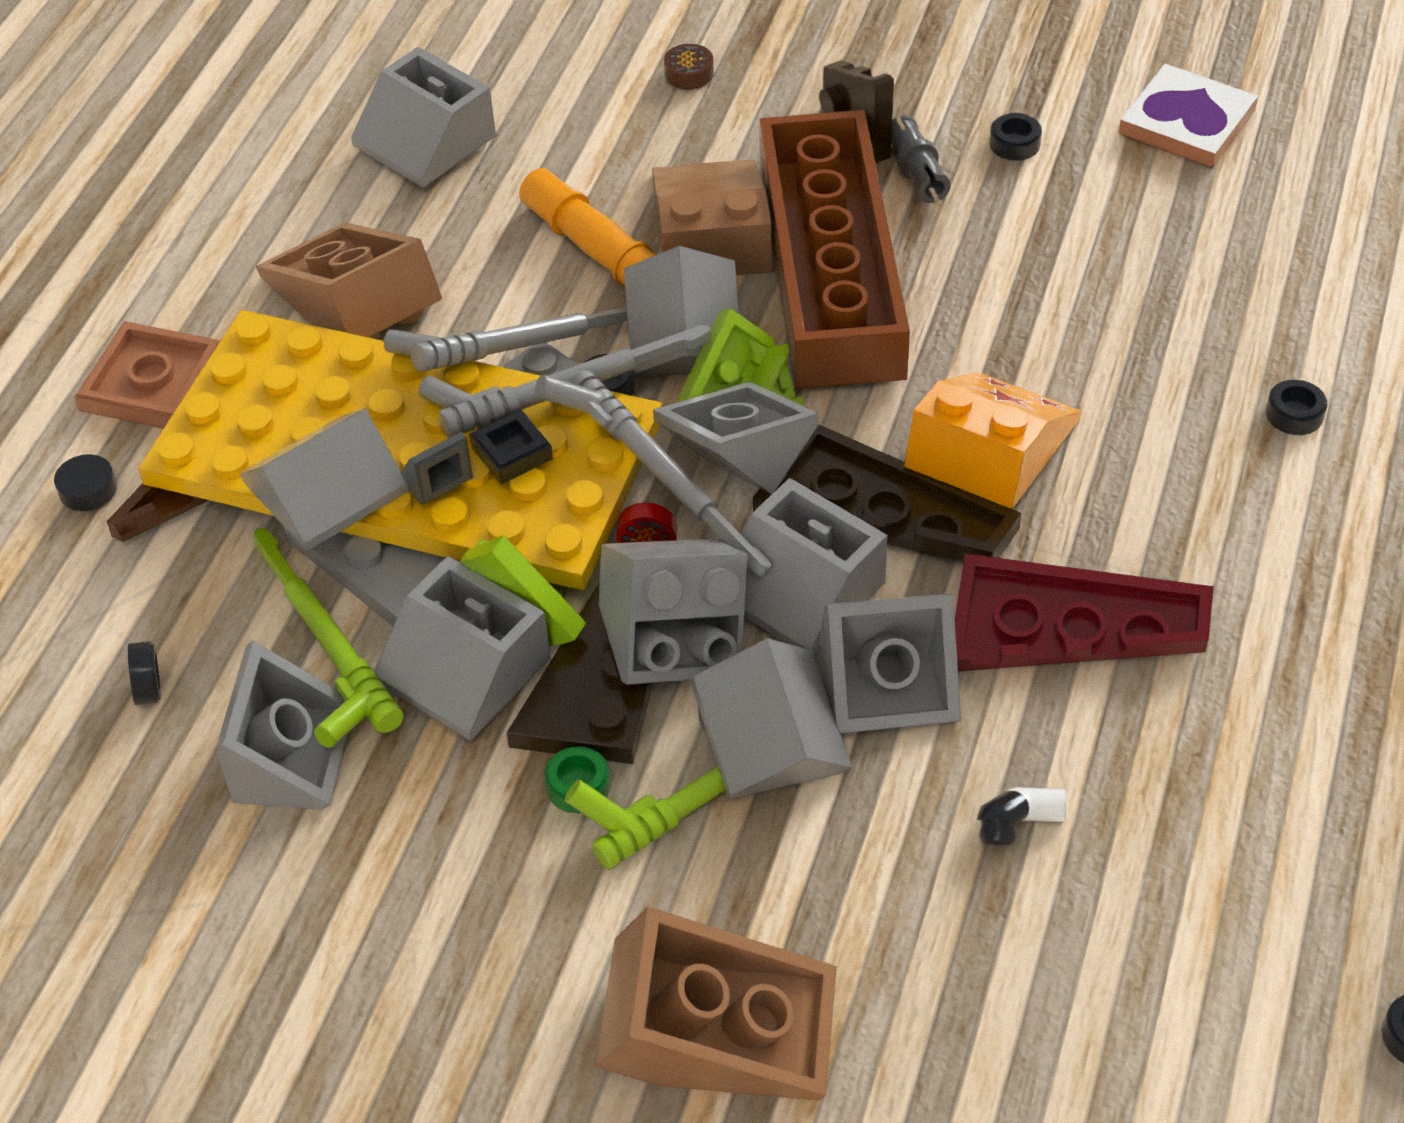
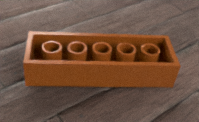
(833, 251)

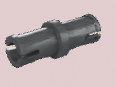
(919, 160)

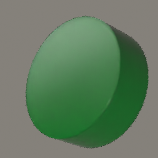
(571, 765)

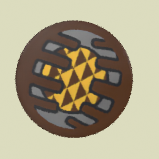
(689, 66)

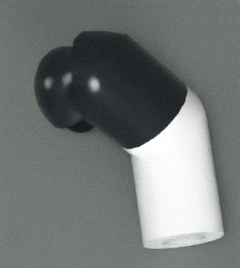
(1019, 804)

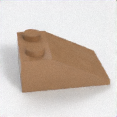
(716, 211)
(355, 279)
(715, 1011)

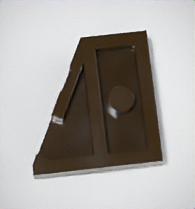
(855, 89)

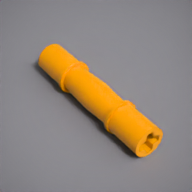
(571, 215)

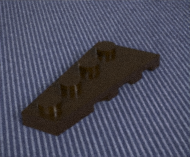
(899, 501)
(583, 699)

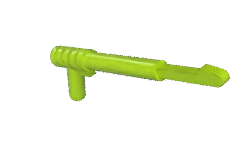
(357, 682)
(643, 820)

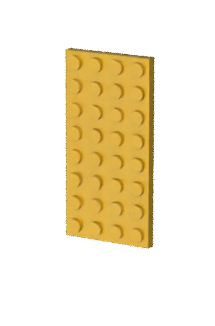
(288, 378)

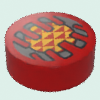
(646, 524)

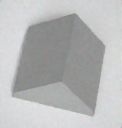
(672, 296)
(742, 431)
(328, 479)
(890, 662)
(769, 719)
(269, 734)

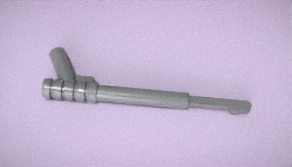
(437, 352)
(591, 396)
(468, 411)

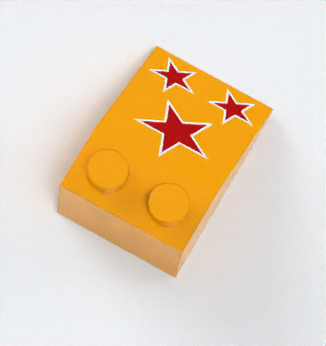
(986, 436)

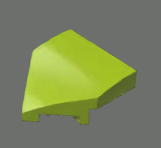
(739, 355)
(511, 570)

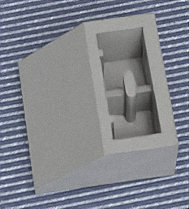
(424, 117)
(816, 560)
(672, 606)
(462, 648)

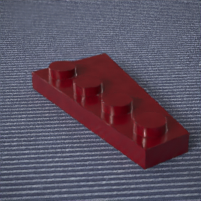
(1060, 614)

